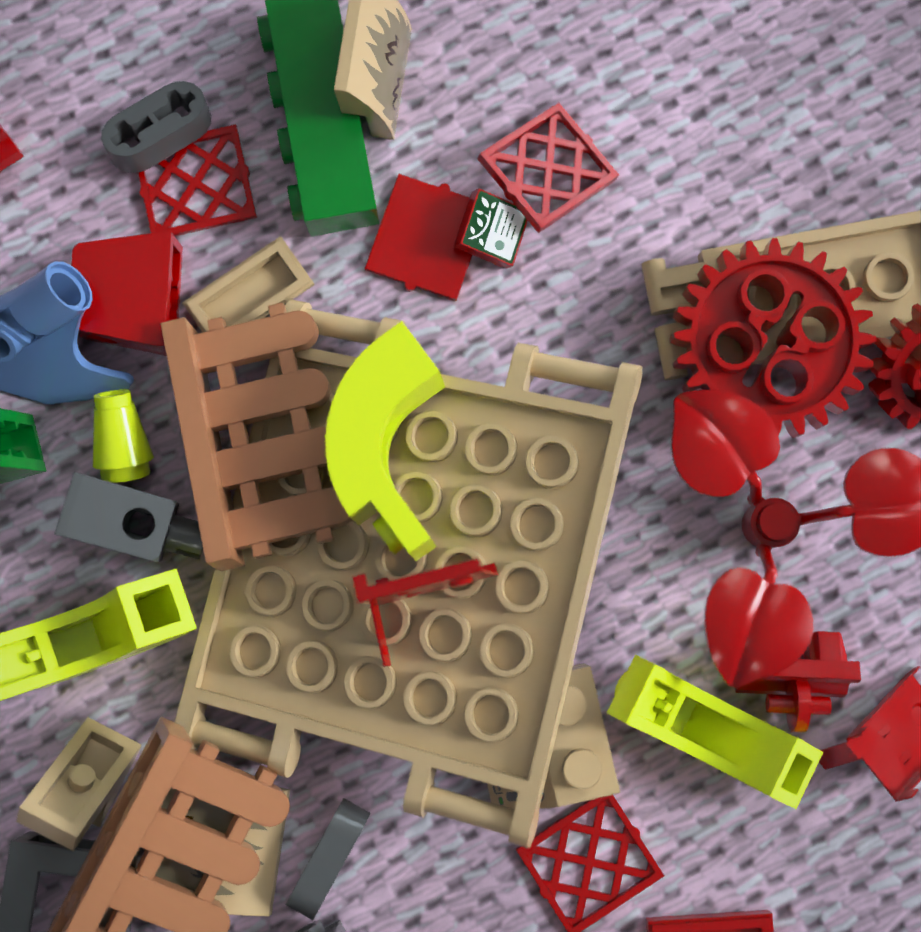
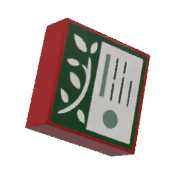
(491, 229)

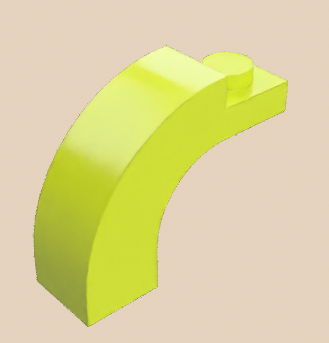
(368, 407)
(95, 634)
(714, 731)

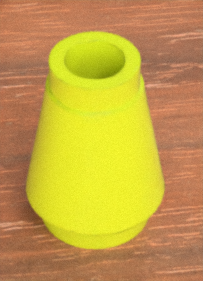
(119, 438)

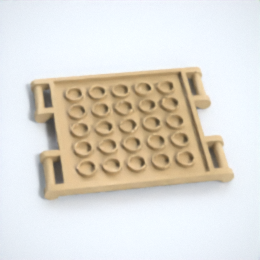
(472, 665)

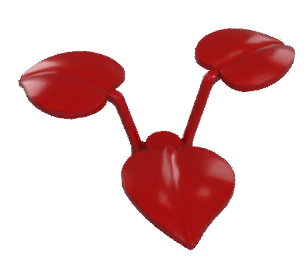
(749, 619)

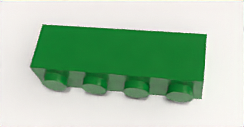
(321, 141)

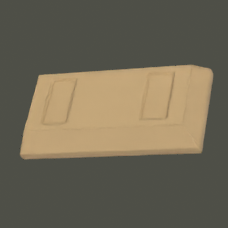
(250, 287)

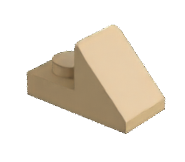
(79, 784)

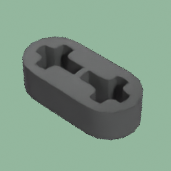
(156, 127)
(328, 859)

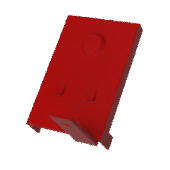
(414, 585)
(887, 740)

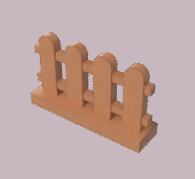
(234, 406)
(141, 822)

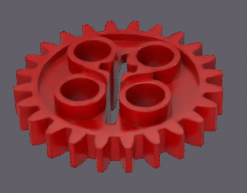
(817, 368)

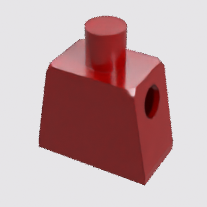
(132, 289)

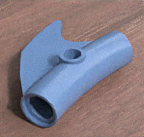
(40, 340)

